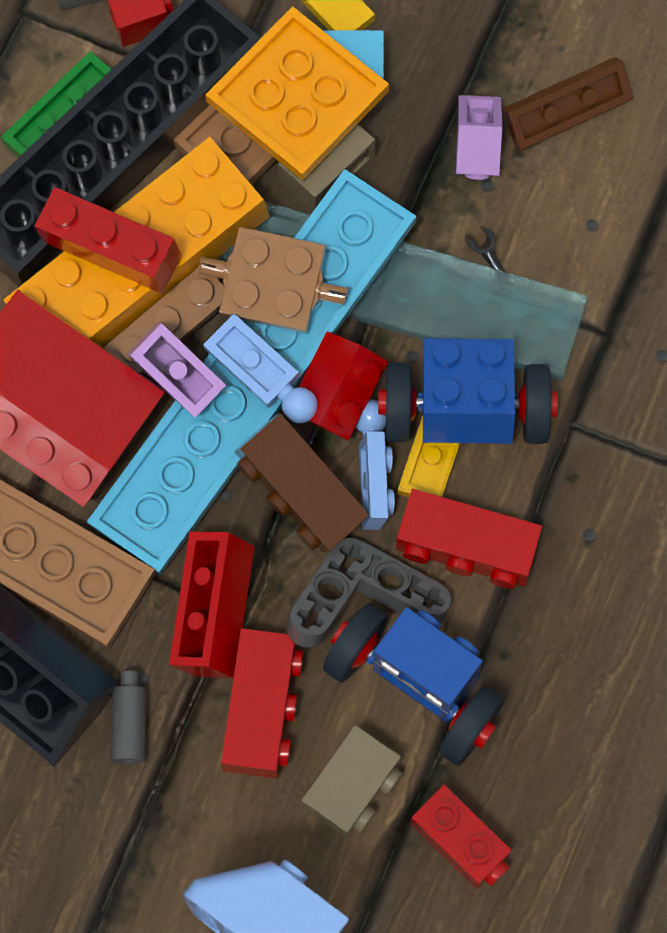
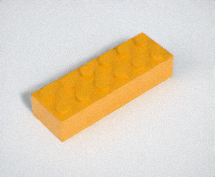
(195, 202)

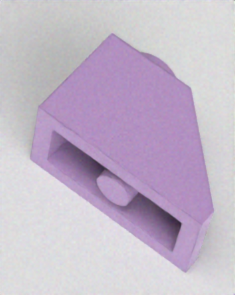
(479, 136)
(176, 369)

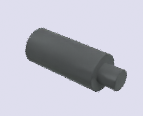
(128, 720)

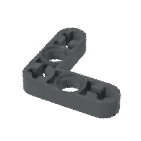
(361, 577)

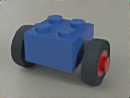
(468, 395)
(424, 667)

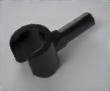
(486, 249)

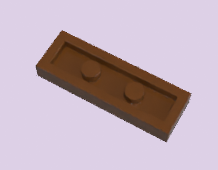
(568, 103)

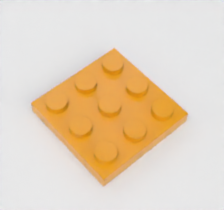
(297, 93)

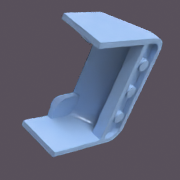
(261, 901)

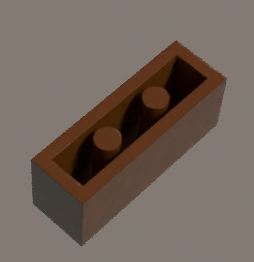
(300, 484)

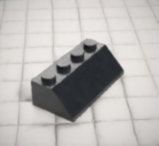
(46, 682)

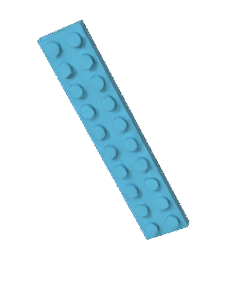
(194, 458)

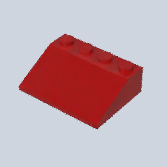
(65, 400)

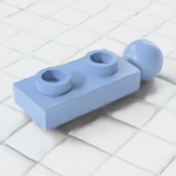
(260, 369)
(374, 463)

